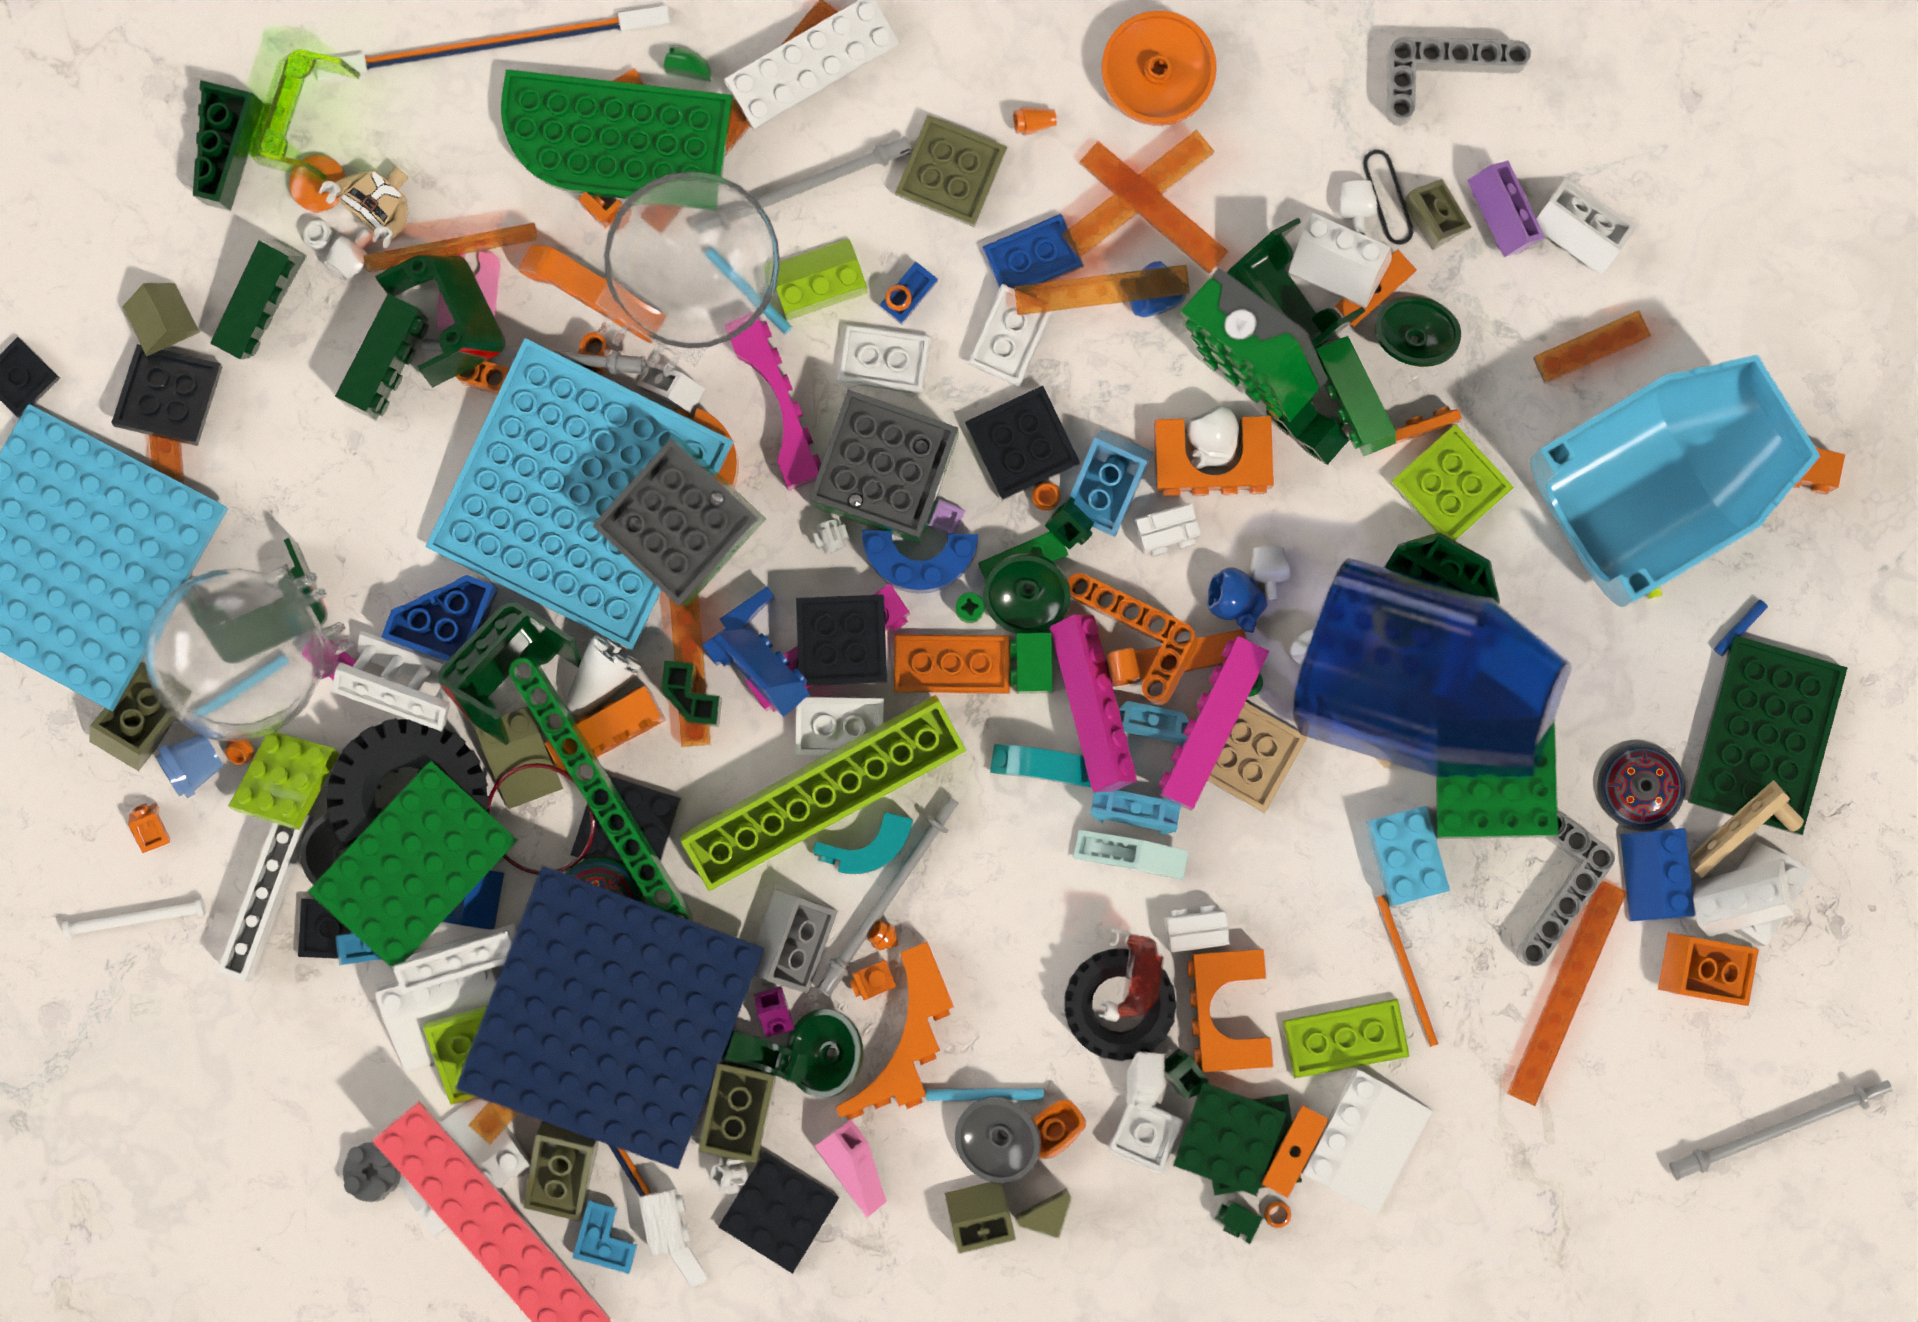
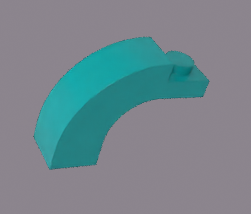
(1040, 764)
(884, 848)

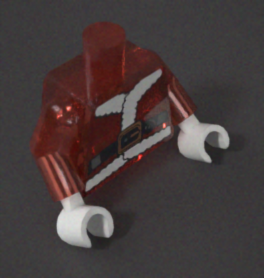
(1141, 978)

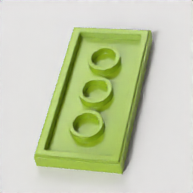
(1346, 1038)

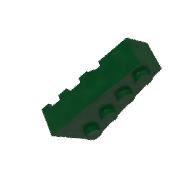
(223, 142)
(257, 297)

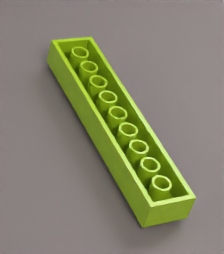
(822, 793)

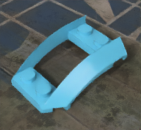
(1133, 807)

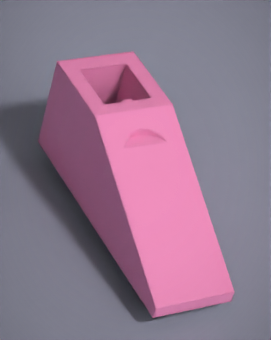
(853, 1164)

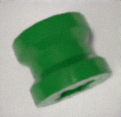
(970, 612)

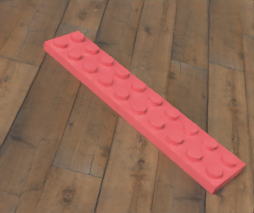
(484, 1220)

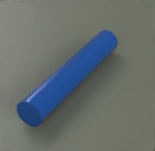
(1739, 629)

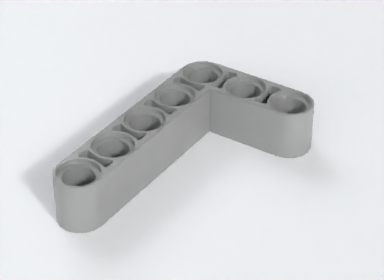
(1444, 62)
(1568, 890)

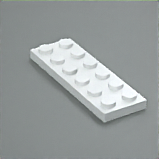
(811, 61)

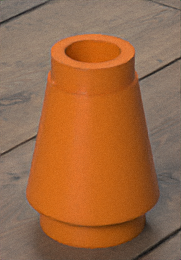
(1031, 120)

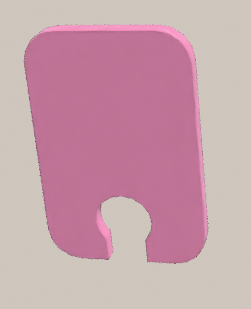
(488, 280)

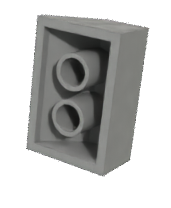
(793, 940)

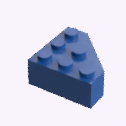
(442, 618)

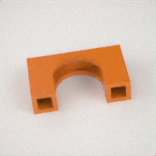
(1177, 474)
(1209, 974)

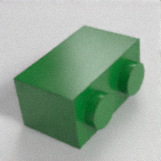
(1033, 663)

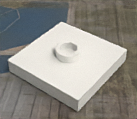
(1146, 1137)

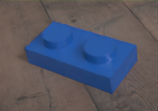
(919, 283)

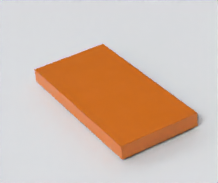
(952, 664)

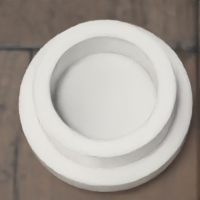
(317, 234)

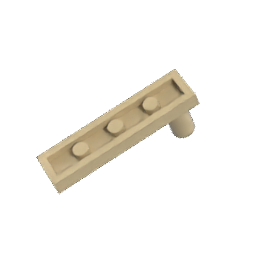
(1741, 825)

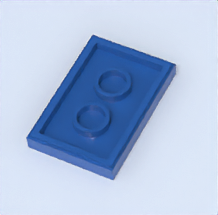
(1032, 255)

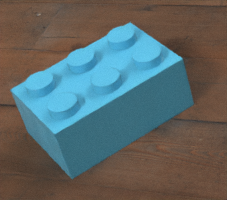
(1408, 856)

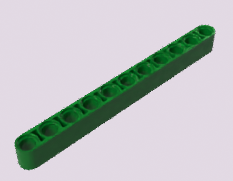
(599, 780)

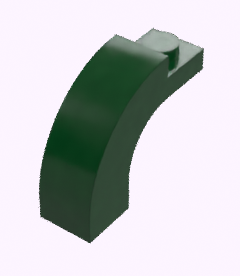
(766, 1056)

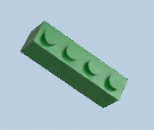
(1355, 397)

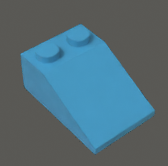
(1110, 480)

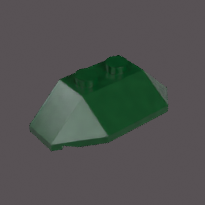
(1446, 563)

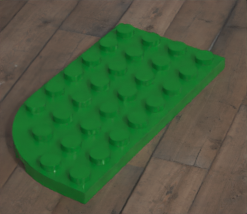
(611, 133)

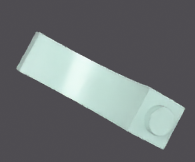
(1131, 854)

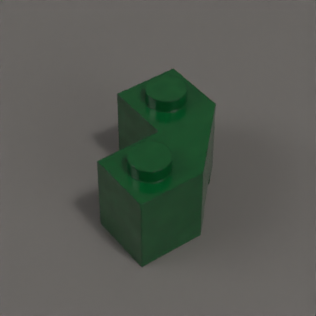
(1318, 434)
(679, 685)

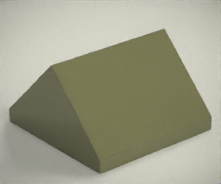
(1436, 213)
(159, 316)
(1047, 1215)

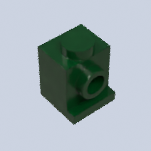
(1070, 524)
(1183, 1074)
(1238, 1220)

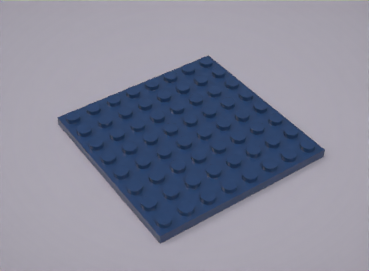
(609, 1017)

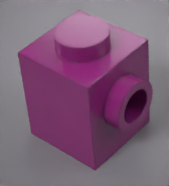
(774, 1011)

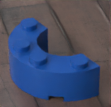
(914, 575)

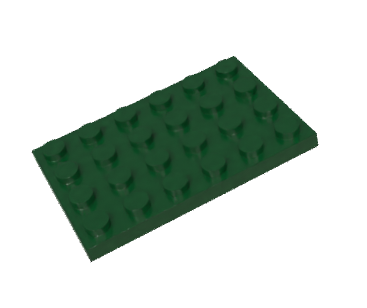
(1767, 727)

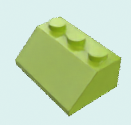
(819, 279)

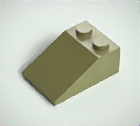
(134, 725)
(525, 747)
(560, 1172)

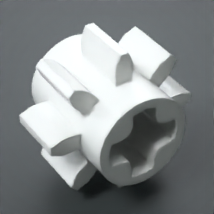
(830, 536)
(728, 1175)

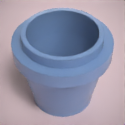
(189, 764)

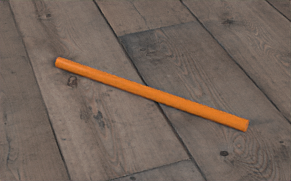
(1407, 970)

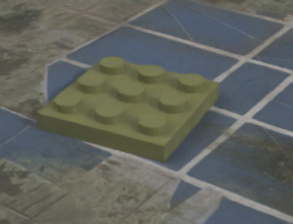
(951, 171)

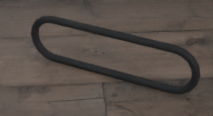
(1399, 194)

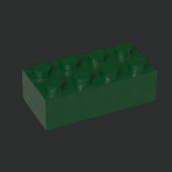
(382, 357)

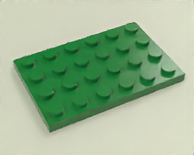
(412, 865)

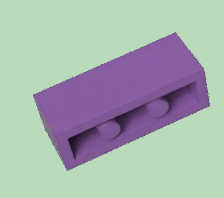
(1506, 208)

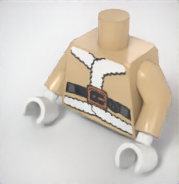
(373, 201)

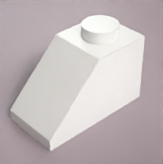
(676, 389)

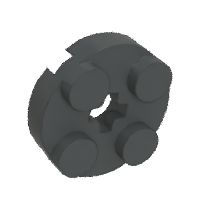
(356, 1178)

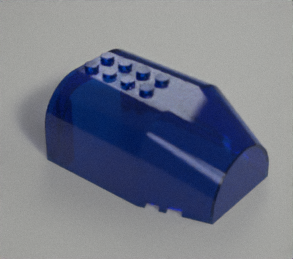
(1427, 677)

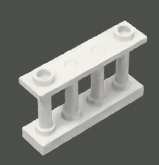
(388, 695)
(455, 959)

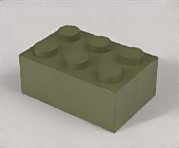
(737, 1112)

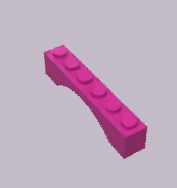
(795, 458)

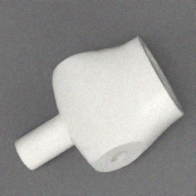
(1357, 202)
(346, 256)
(1269, 567)

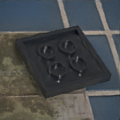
(167, 395)
(1022, 443)
(841, 639)
(651, 811)
(778, 1212)

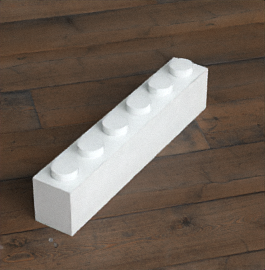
(262, 901)

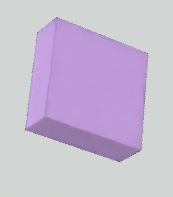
(946, 517)

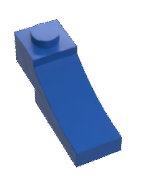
(737, 619)

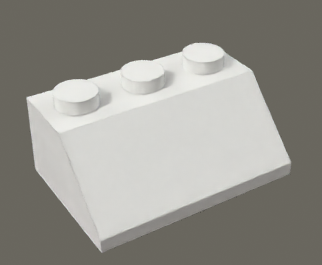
(1584, 226)
(1340, 260)
(1796, 875)
(1743, 898)

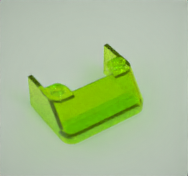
(269, 139)

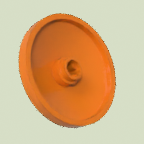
(1158, 68)

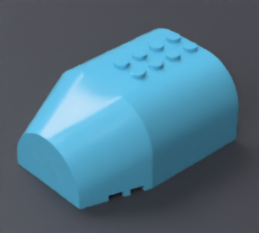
(1673, 474)

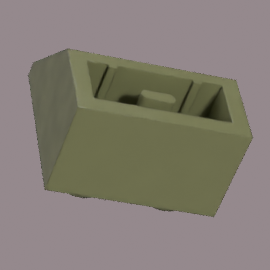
(979, 1216)

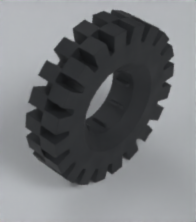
(386, 749)

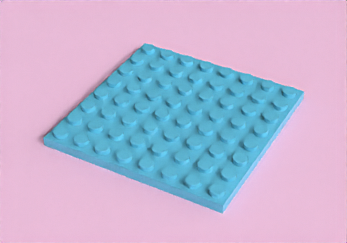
(545, 473)
(89, 553)

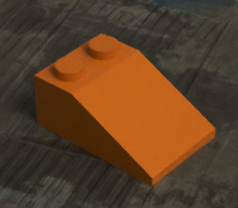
(1708, 969)

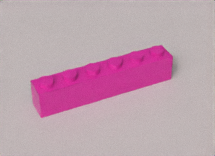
(1093, 703)
(1213, 723)

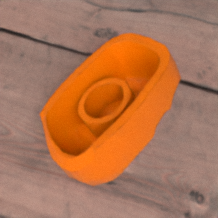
(1059, 1127)

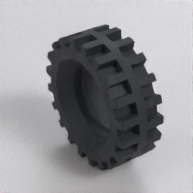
(1087, 1028)

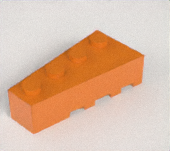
(615, 724)

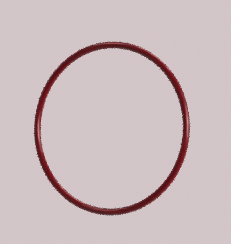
(592, 815)

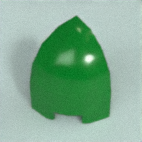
(686, 64)

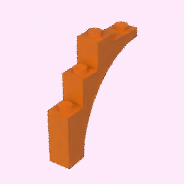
(900, 1077)

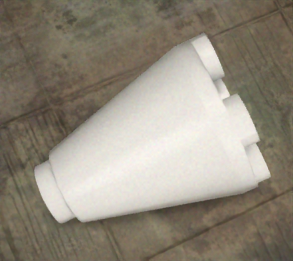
(600, 675)

